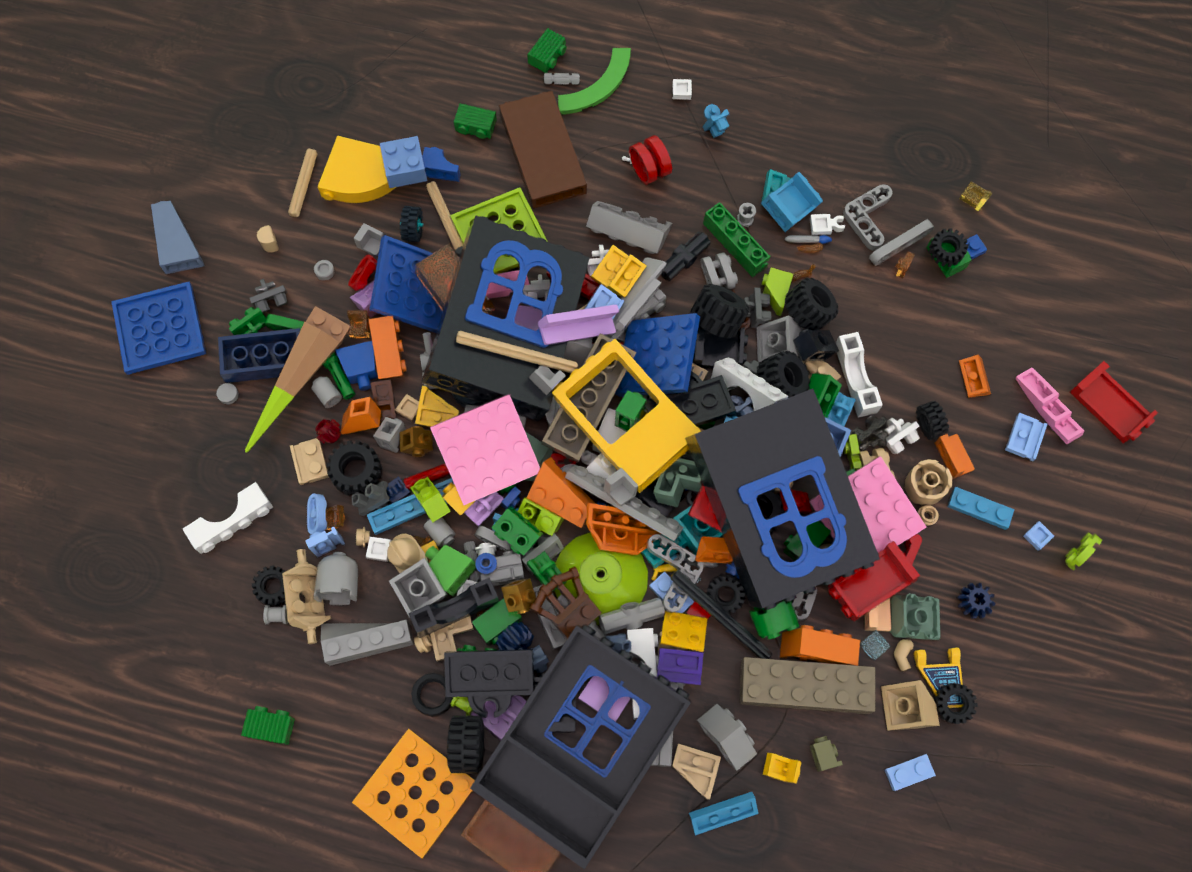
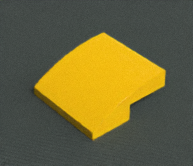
(618, 271)

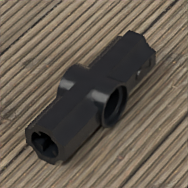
(685, 255)

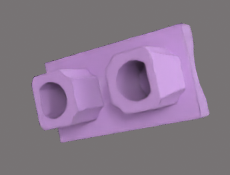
(483, 508)

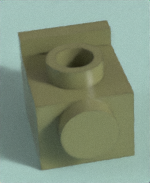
(824, 754)

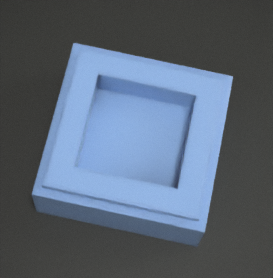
(1038, 536)

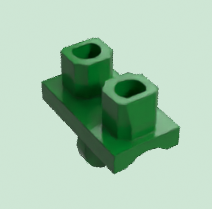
(249, 324)
(543, 568)

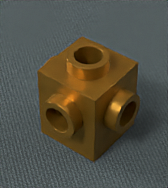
(416, 441)
(519, 595)

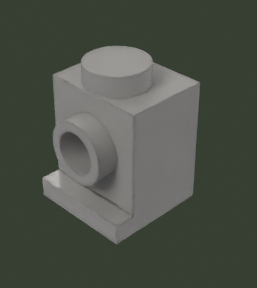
(388, 434)

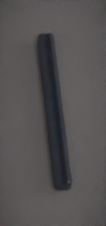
(720, 615)

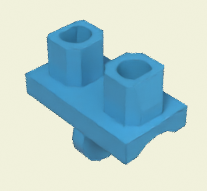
(715, 121)
(841, 409)

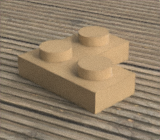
(443, 639)

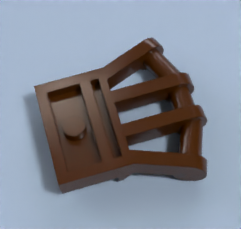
(577, 612)

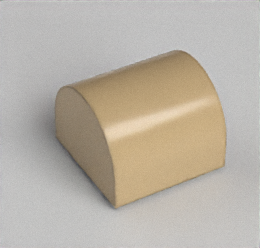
(267, 239)

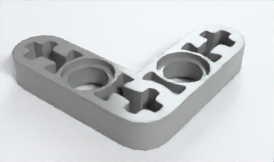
(862, 217)
(685, 569)

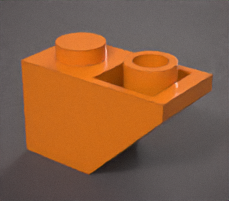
(360, 416)

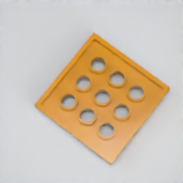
(381, 781)

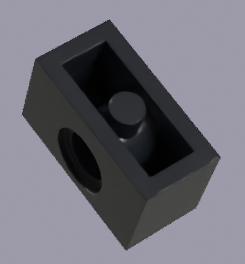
(815, 345)

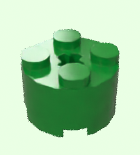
(772, 621)

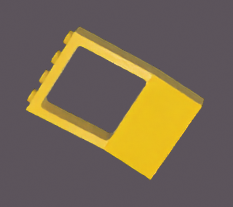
(653, 441)

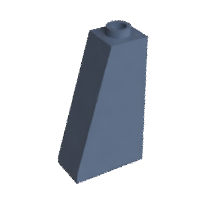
(173, 241)

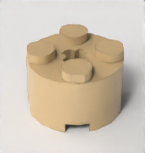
(922, 475)

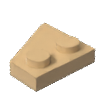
(697, 768)

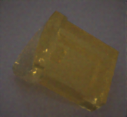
(975, 196)

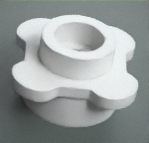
(486, 548)

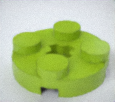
(1083, 552)

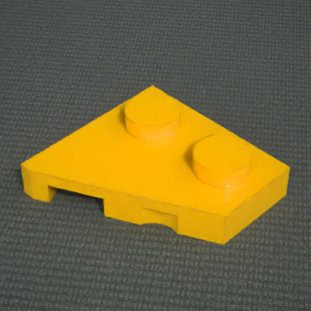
(433, 409)

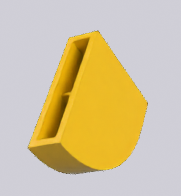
(354, 172)

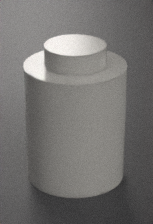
(326, 392)
(440, 532)

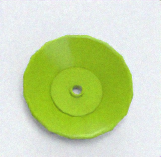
(623, 579)

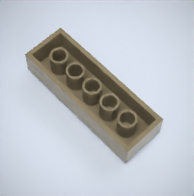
(591, 401)
(807, 685)

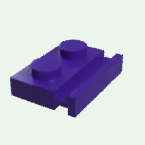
(680, 666)

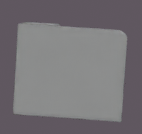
(368, 239)
(546, 379)
(620, 487)

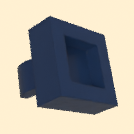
(397, 490)

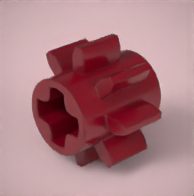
(328, 431)

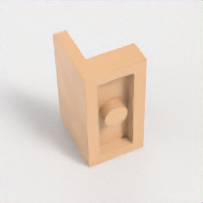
(879, 618)

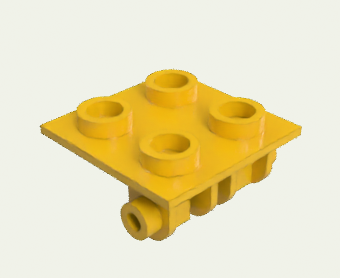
(684, 631)

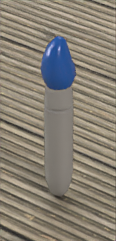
(808, 239)

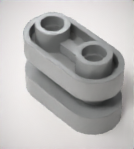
(723, 264)

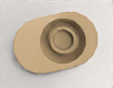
(404, 552)

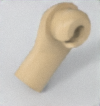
(901, 653)

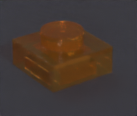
(903, 264)
(335, 517)

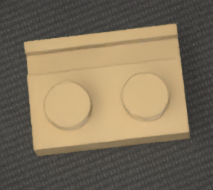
(309, 461)

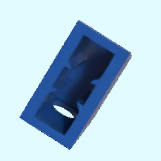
(359, 364)

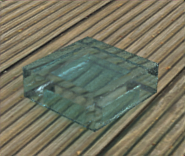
(875, 645)

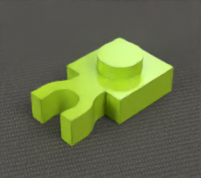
(852, 450)

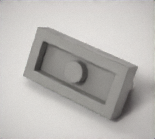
(547, 543)

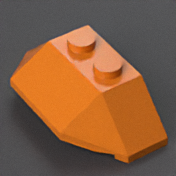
(616, 530)

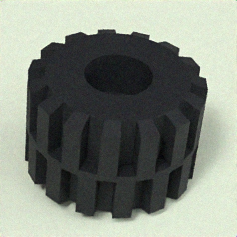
(720, 310)

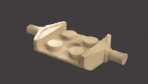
(299, 614)

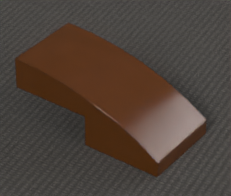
(384, 398)

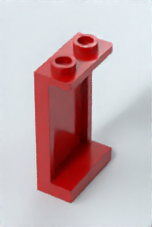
(1112, 404)
(875, 584)

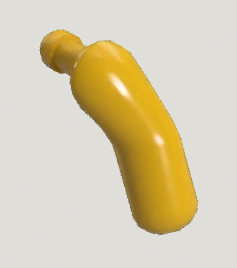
(666, 567)

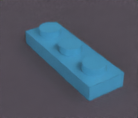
(980, 508)
(723, 813)

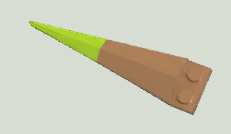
(312, 348)

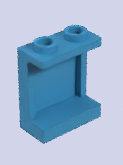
(792, 201)

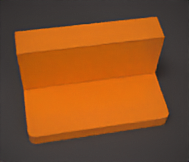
(954, 455)

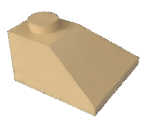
(909, 706)

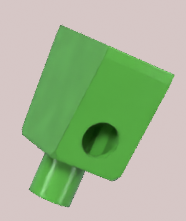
(450, 567)

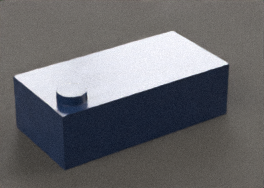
(255, 354)

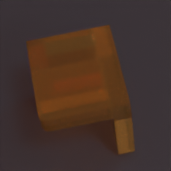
(359, 323)

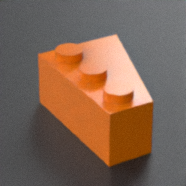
(387, 347)
(559, 494)
(820, 646)

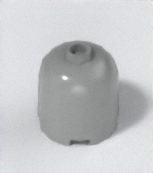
(336, 579)

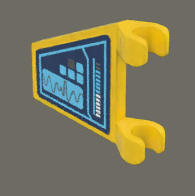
(942, 674)

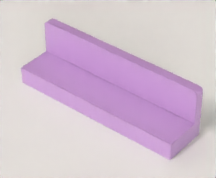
(577, 324)

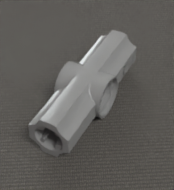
(631, 615)

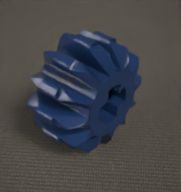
(983, 604)
(514, 637)

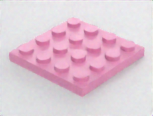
(486, 449)
(882, 503)

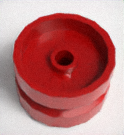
(650, 159)

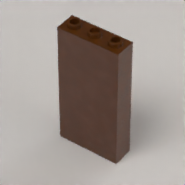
(542, 149)

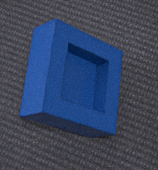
(975, 246)
(511, 499)

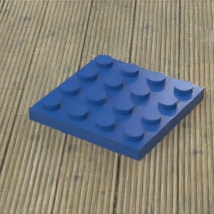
(398, 288)
(158, 328)
(663, 351)

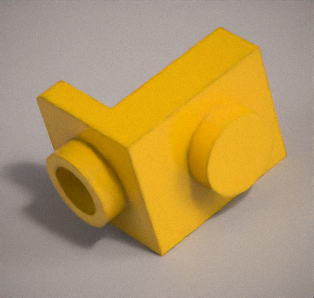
(782, 768)

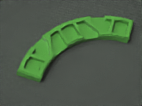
(602, 88)

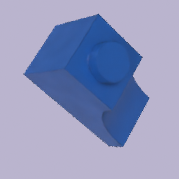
(438, 167)

